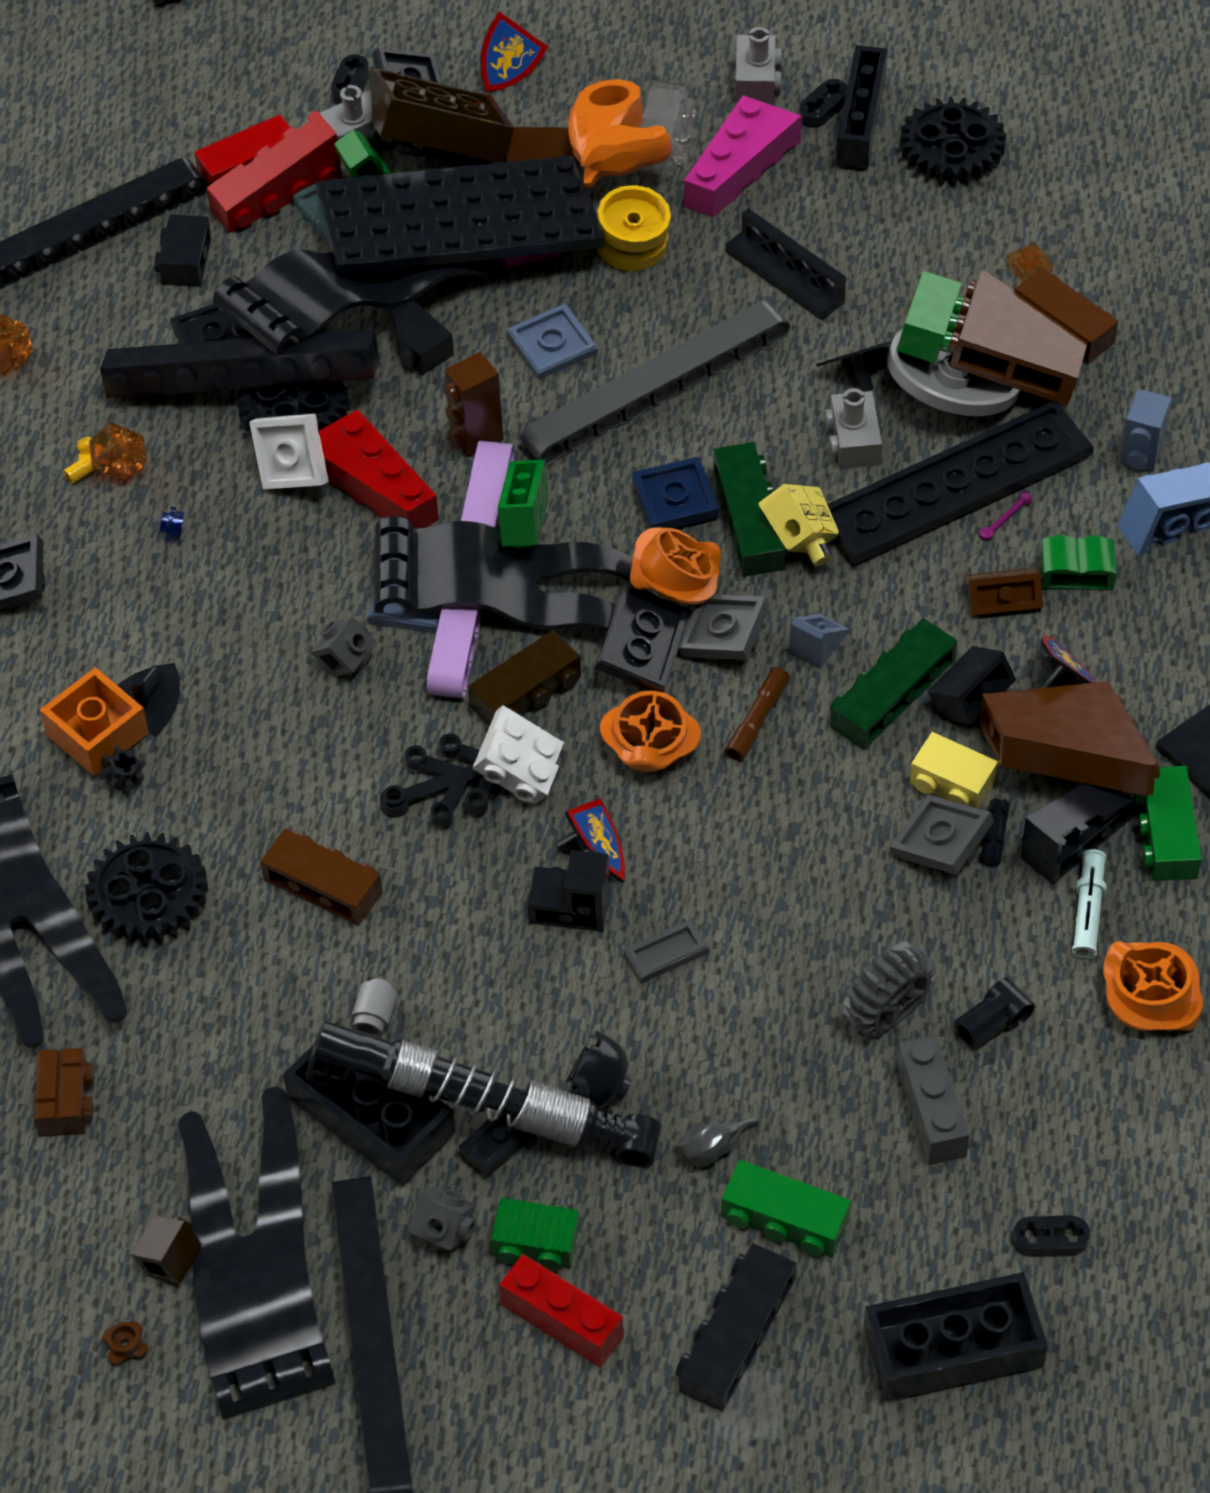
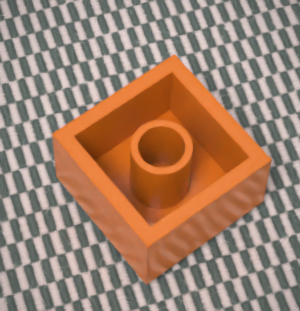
(93, 720)

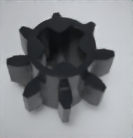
(127, 762)

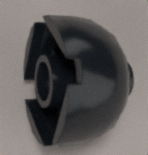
(600, 1071)

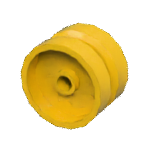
(633, 227)

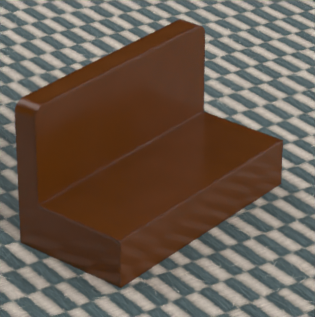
(538, 143)
(1004, 590)

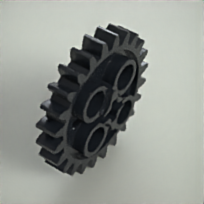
(952, 140)
(324, 399)
(146, 888)

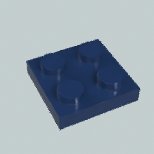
(675, 494)

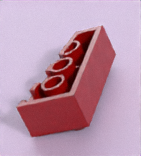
(276, 175)
(374, 472)

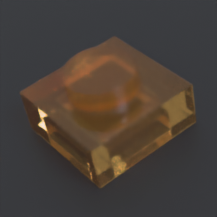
(1028, 261)

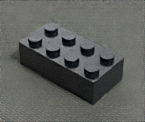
(378, 1122)
(955, 1336)

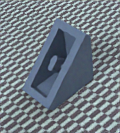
(815, 638)

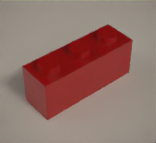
(239, 148)
(561, 1310)

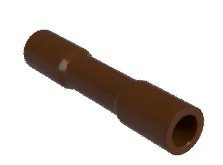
(748, 730)

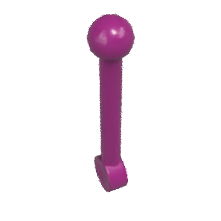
(987, 533)

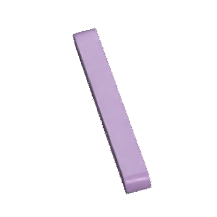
(457, 625)

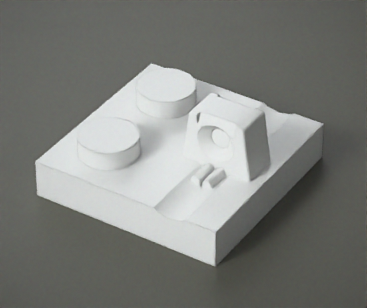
(289, 451)

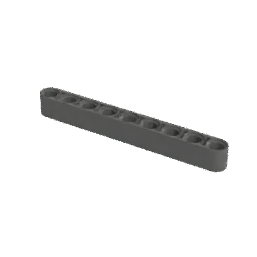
(654, 381)

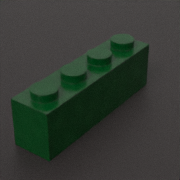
(741, 488)
(893, 683)

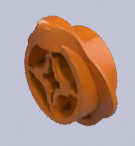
(675, 565)
(647, 757)
(1155, 998)

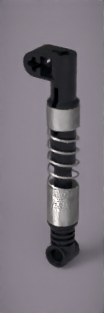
(536, 1108)

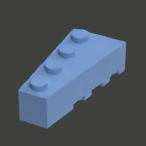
(1166, 506)

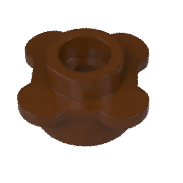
(124, 1331)

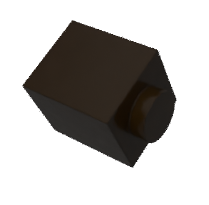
(166, 1248)

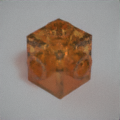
(14, 343)
(117, 451)

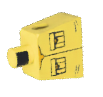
(801, 520)

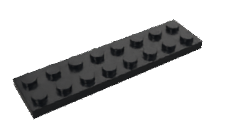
(957, 481)

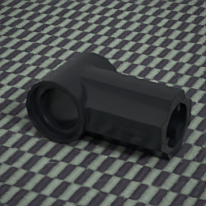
(1001, 1008)

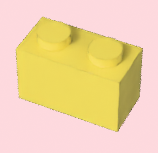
(953, 771)

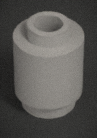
(374, 1007)

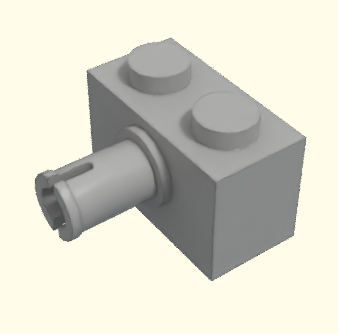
(756, 66)
(353, 114)
(854, 429)

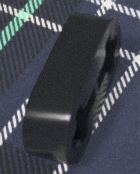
(344, 78)
(819, 99)
(1051, 1236)

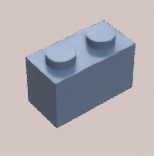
(1145, 430)

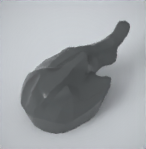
(709, 1142)

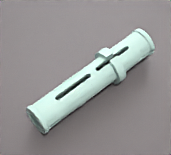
(1092, 867)

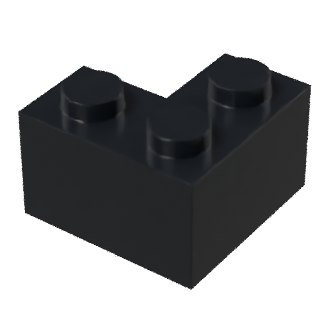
(572, 896)

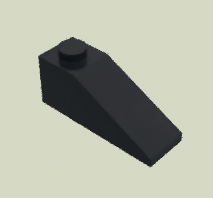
(420, 337)

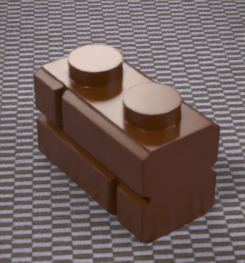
(62, 1092)

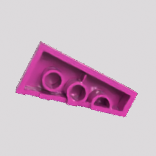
(739, 153)

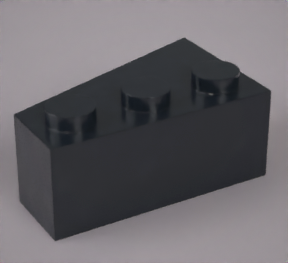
(1070, 825)

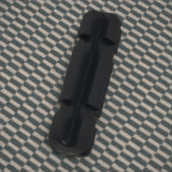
(994, 838)

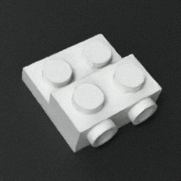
(519, 756)

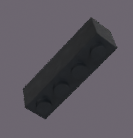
(861, 107)
(736, 1327)

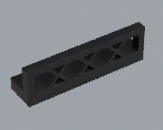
(786, 268)

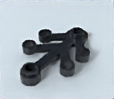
(451, 778)

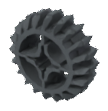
(889, 989)

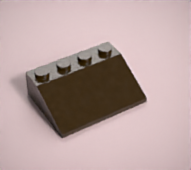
(438, 117)

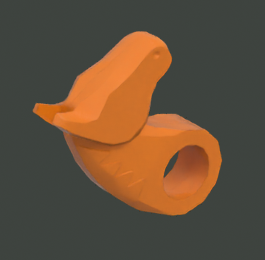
(608, 131)

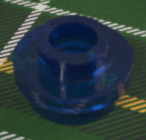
(171, 523)

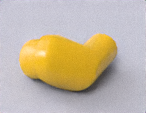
(83, 466)

